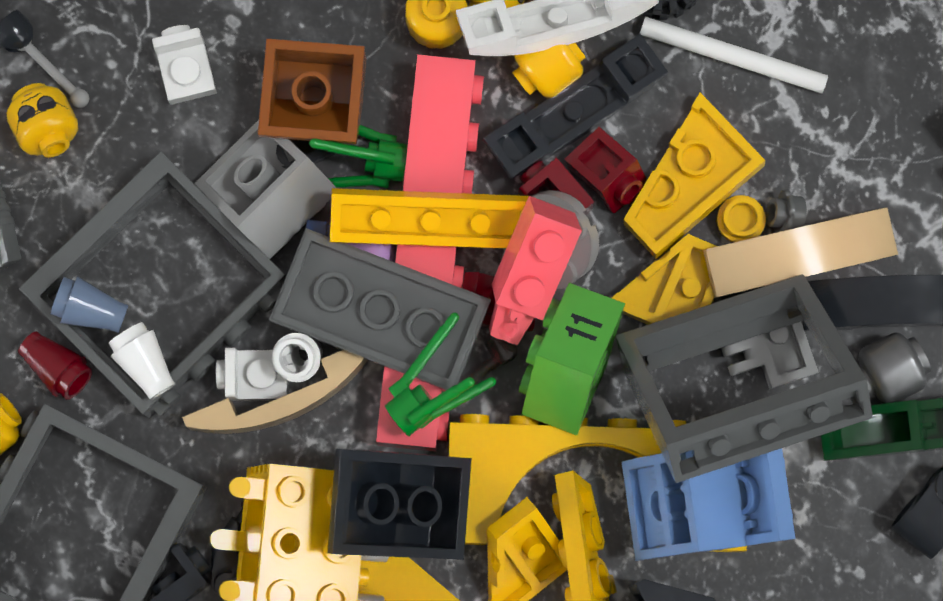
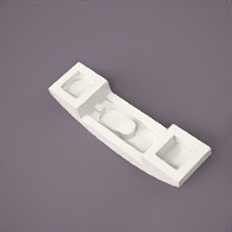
(541, 24)

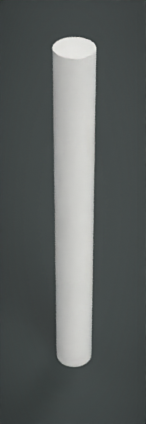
(734, 55)

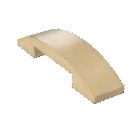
(800, 251)
(223, 417)

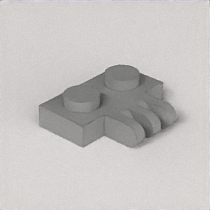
(780, 353)

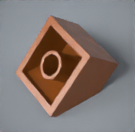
(312, 91)

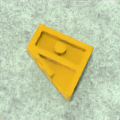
(671, 284)
(521, 554)

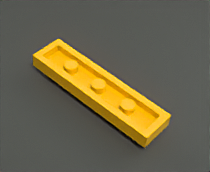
(424, 218)

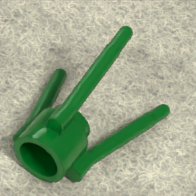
(383, 158)
(415, 407)

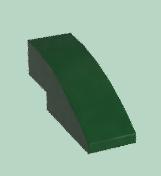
(893, 430)

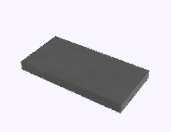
(377, 309)

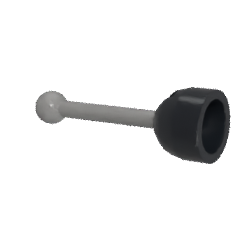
(17, 36)

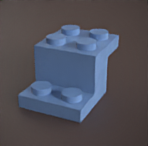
(707, 512)

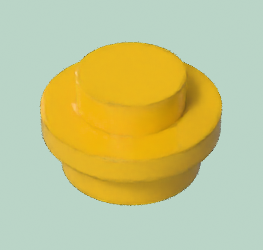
(741, 218)

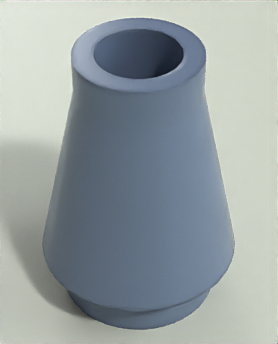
(87, 306)

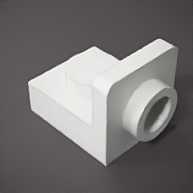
(184, 64)
(249, 376)

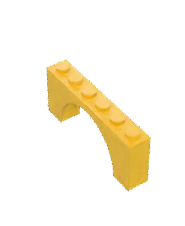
(509, 451)

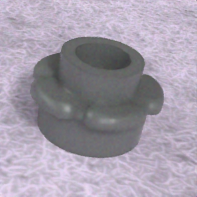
(786, 212)

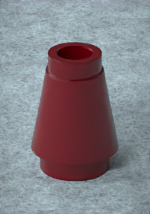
(55, 365)

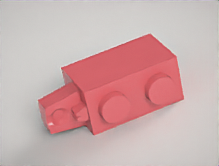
(532, 267)

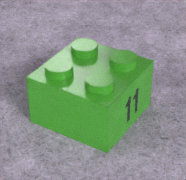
(570, 357)

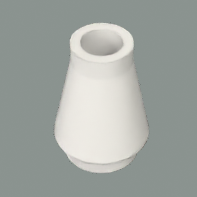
(141, 358)
(288, 360)

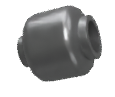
(894, 367)

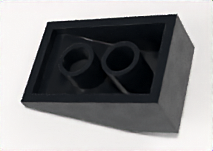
(399, 504)

